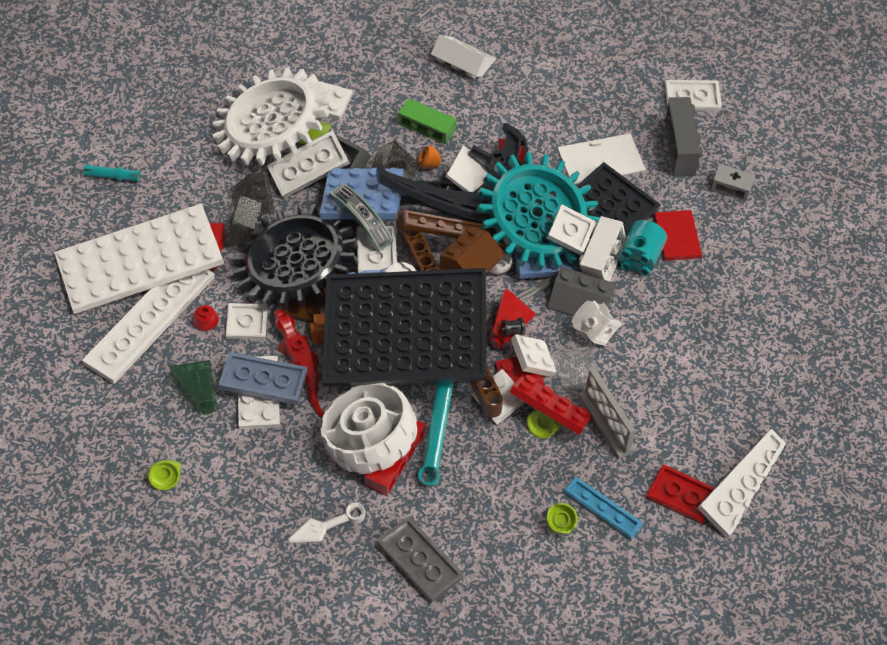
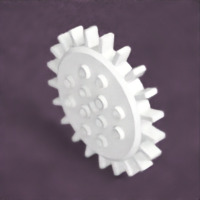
(248, 125)

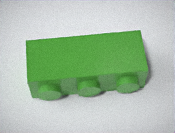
(427, 121)

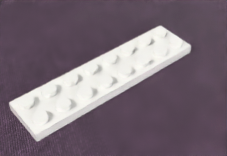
(144, 325)

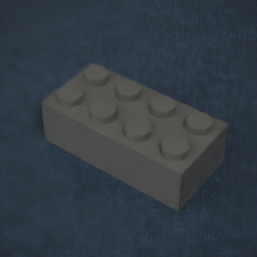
(682, 136)

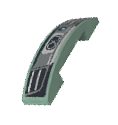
(363, 214)

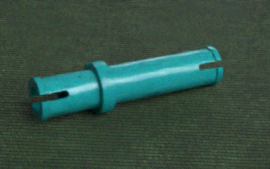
(112, 173)

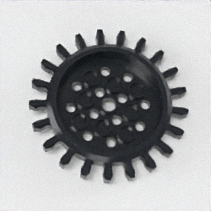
(291, 237)

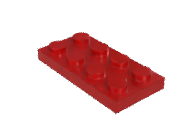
(551, 404)

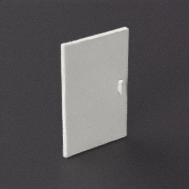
(615, 151)
(467, 171)

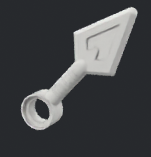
(315, 530)

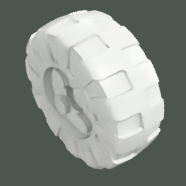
(369, 428)

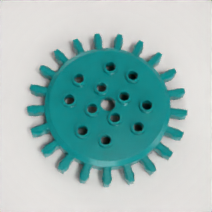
(541, 182)

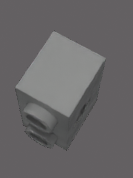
(733, 182)

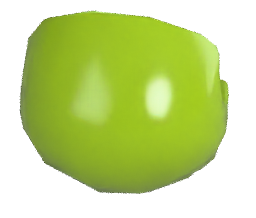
(564, 515)

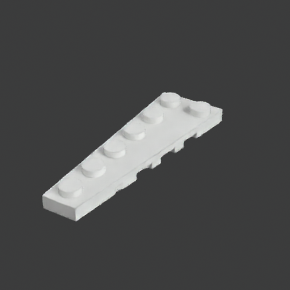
(734, 493)

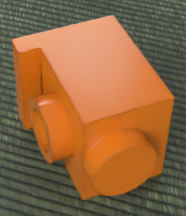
(317, 328)

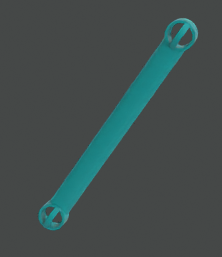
(436, 433)

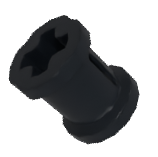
(513, 327)

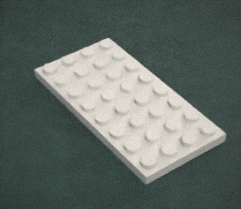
(138, 258)

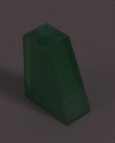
(196, 384)

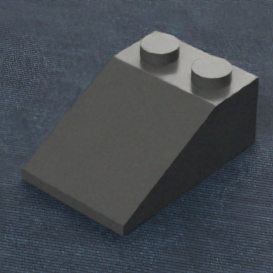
(356, 156)

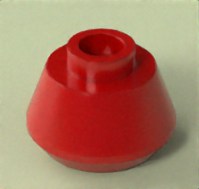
(205, 318)

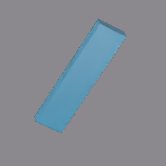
(603, 508)

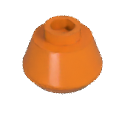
(429, 158)

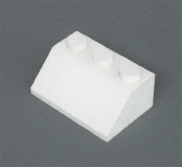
(462, 56)
(603, 249)

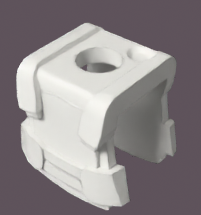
(595, 322)

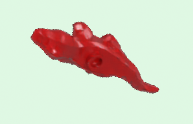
(299, 353)

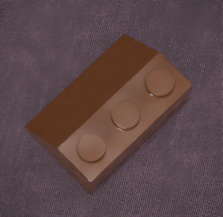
(472, 250)

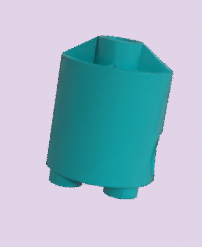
(642, 247)

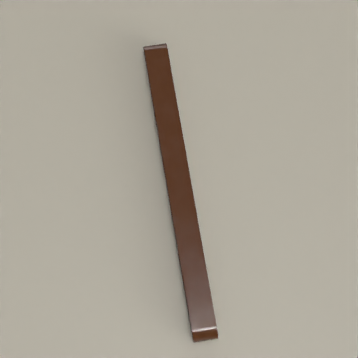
(424, 260)

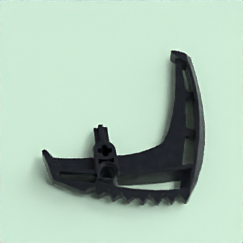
(417, 191)

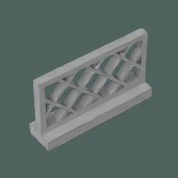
(608, 415)

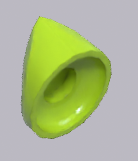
(542, 425)
(164, 474)

